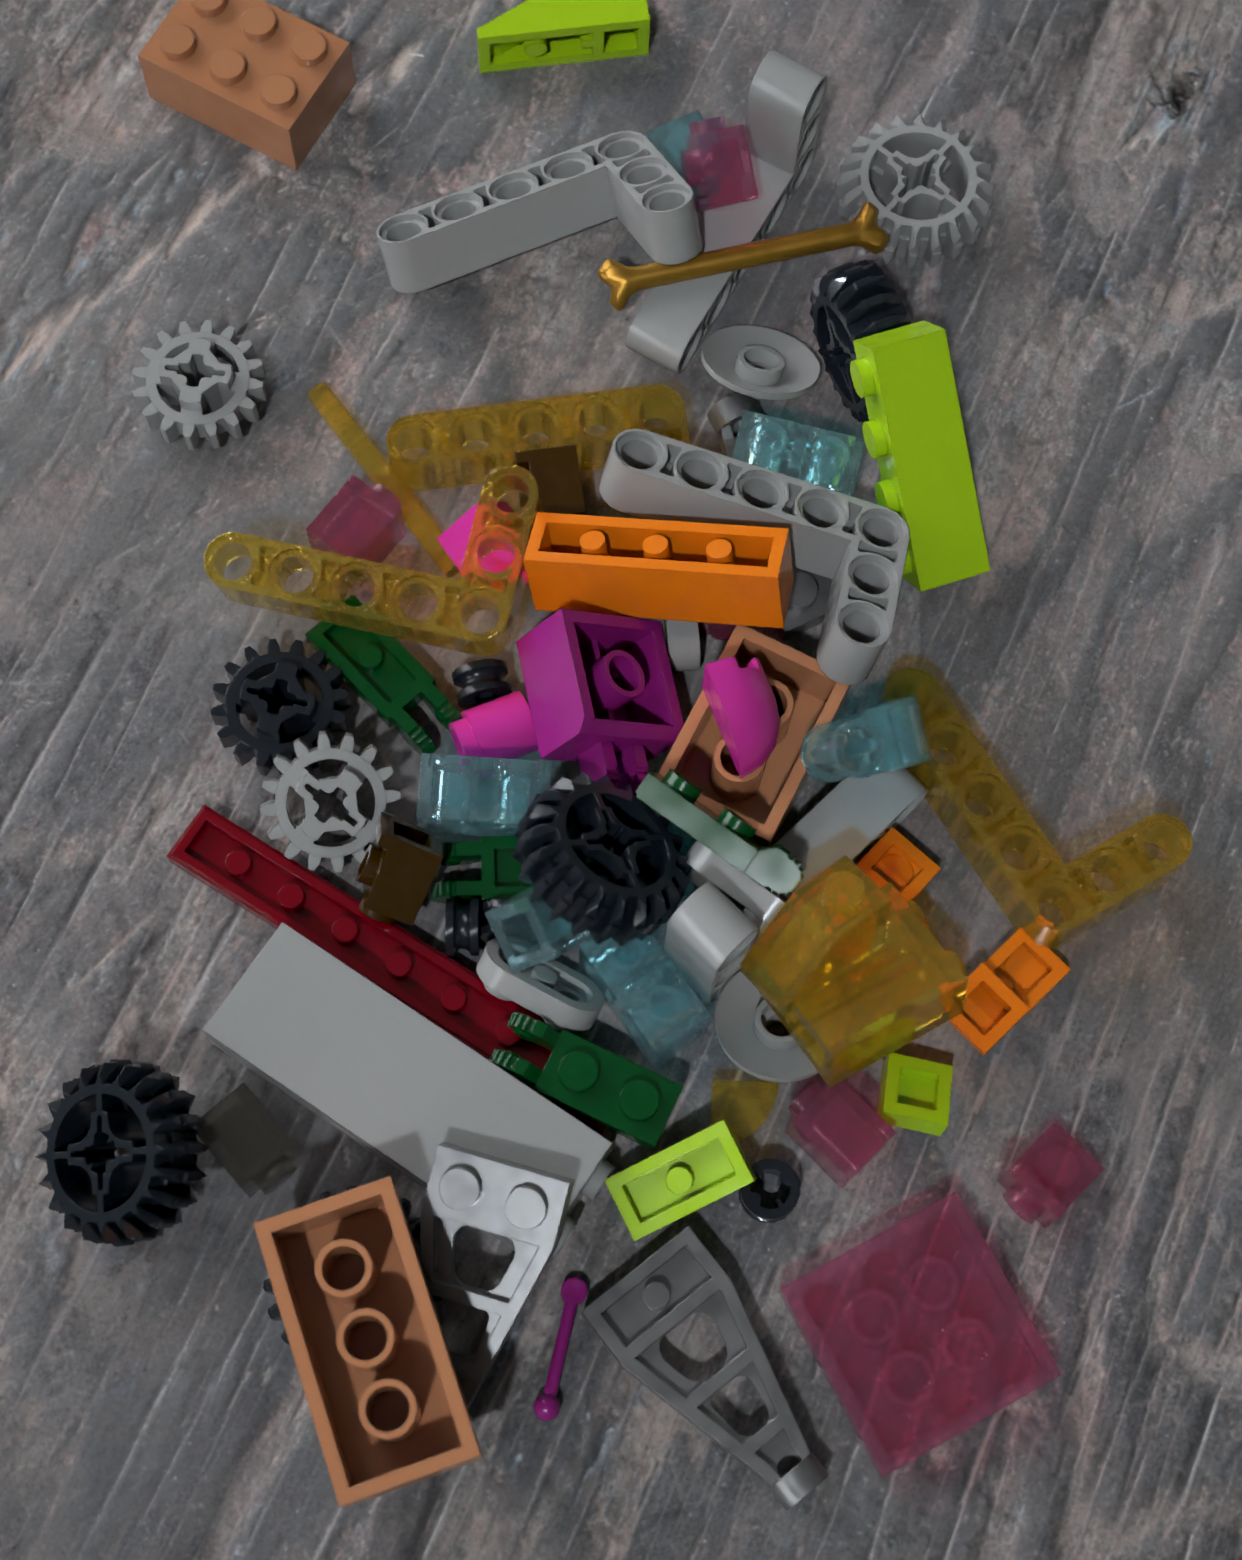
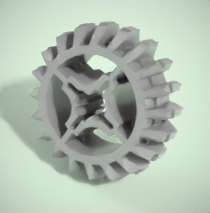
(909, 170)

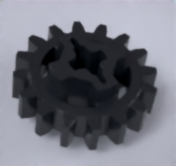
(265, 686)

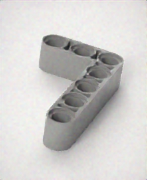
(782, 142)
(540, 204)
(829, 532)
(711, 933)

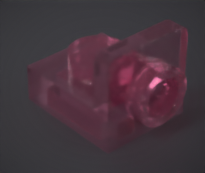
(1048, 1177)

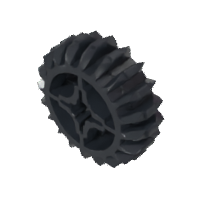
(848, 306)
(601, 859)
(122, 1195)

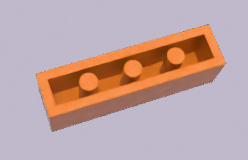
(660, 569)

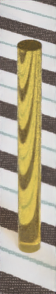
(380, 472)

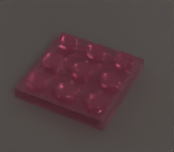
(918, 1333)

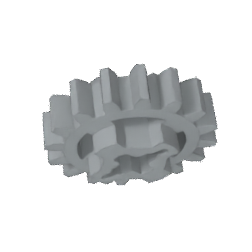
(193, 378)
(313, 824)

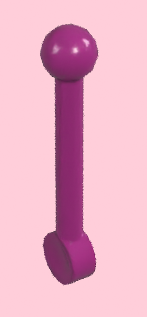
(573, 1294)

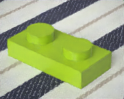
(680, 1179)

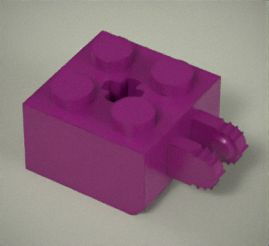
(600, 693)

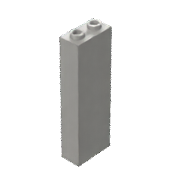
(392, 1072)

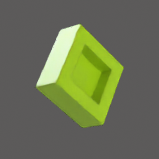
(915, 1094)

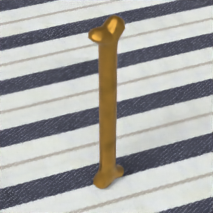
(860, 232)

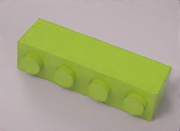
(921, 451)

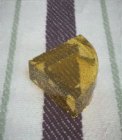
(743, 1104)

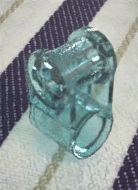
(867, 743)

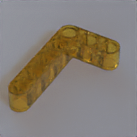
(508, 423)
(396, 586)
(1015, 830)

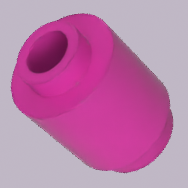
(496, 729)

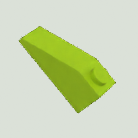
(563, 33)

